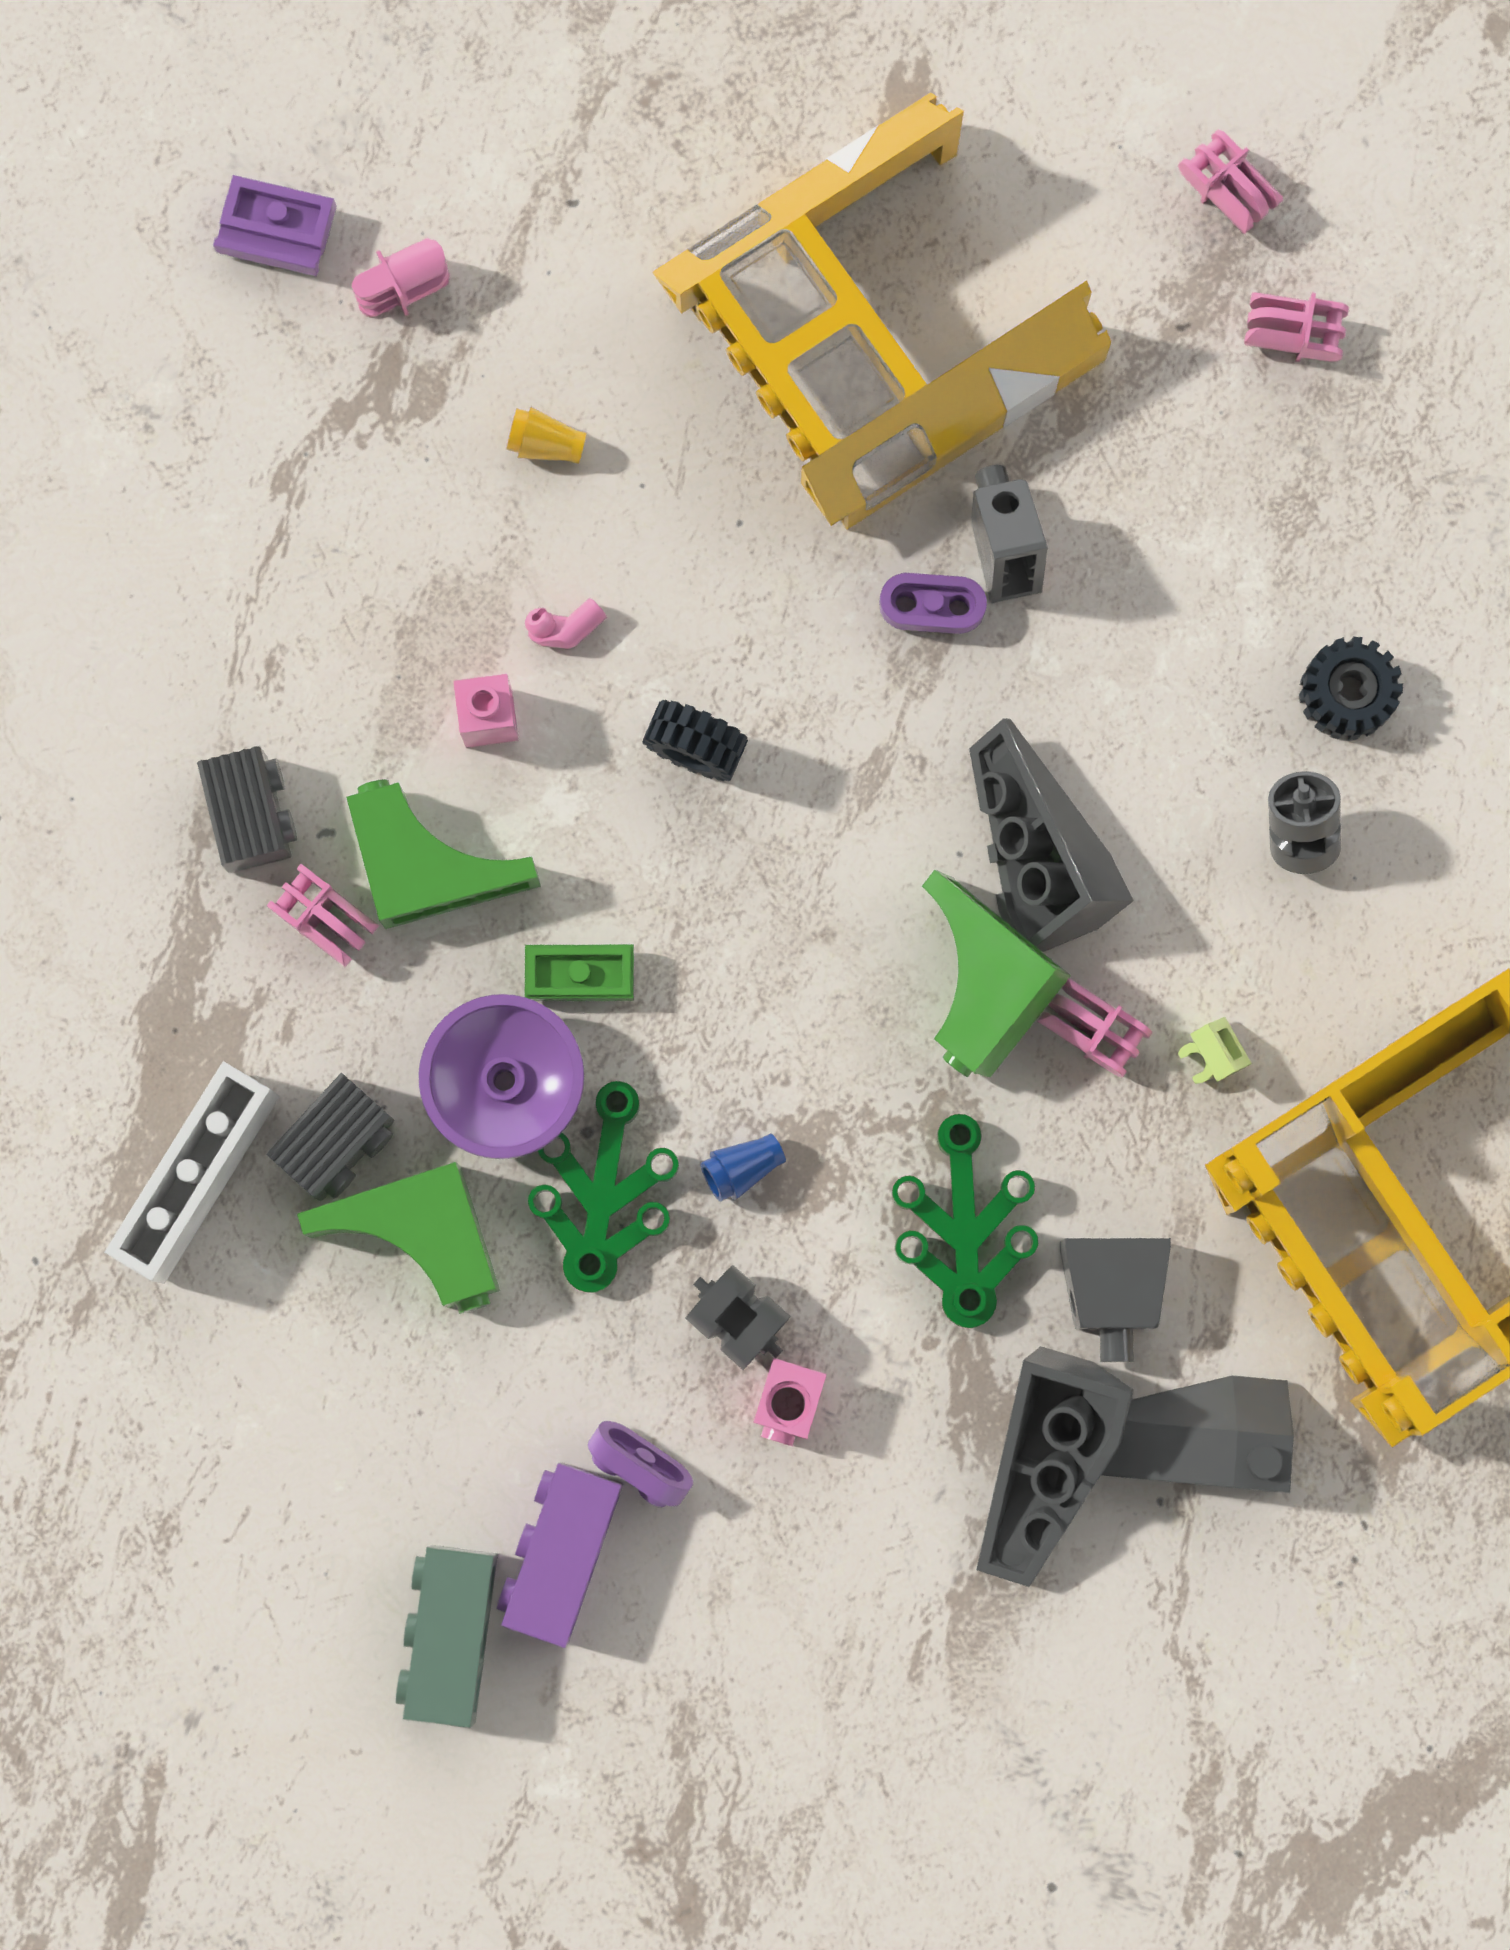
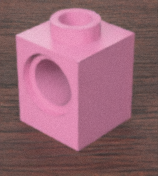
(486, 710)
(802, 1379)

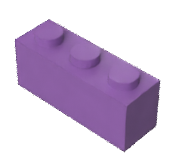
(559, 1553)

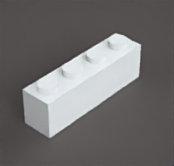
(192, 1174)

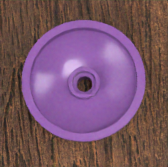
(479, 1044)

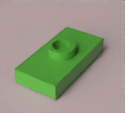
(579, 972)

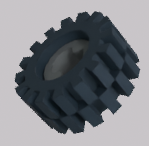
(1378, 688)
(695, 740)

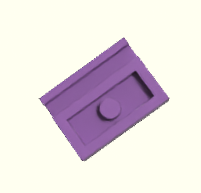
(275, 225)

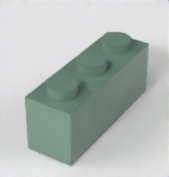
(447, 1635)

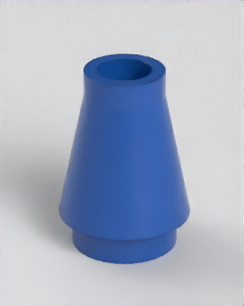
(740, 1166)

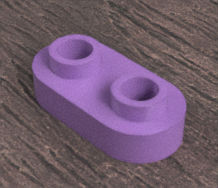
(932, 601)
(640, 1463)

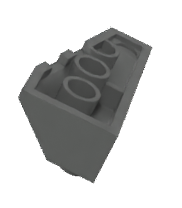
(1048, 858)
(1211, 1434)
(1056, 1447)

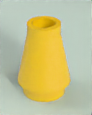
(544, 438)

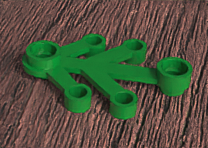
(602, 1197)
(964, 1230)

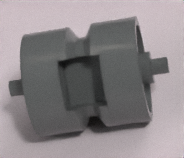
(1304, 822)
(737, 1317)

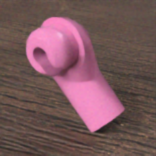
(564, 631)

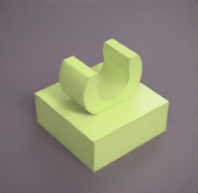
(1219, 1049)

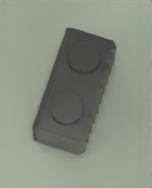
(246, 808)
(332, 1139)

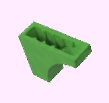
(414, 871)
(999, 984)
(427, 1219)

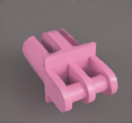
(1234, 187)
(401, 278)
(1288, 324)
(318, 911)
(1095, 1027)

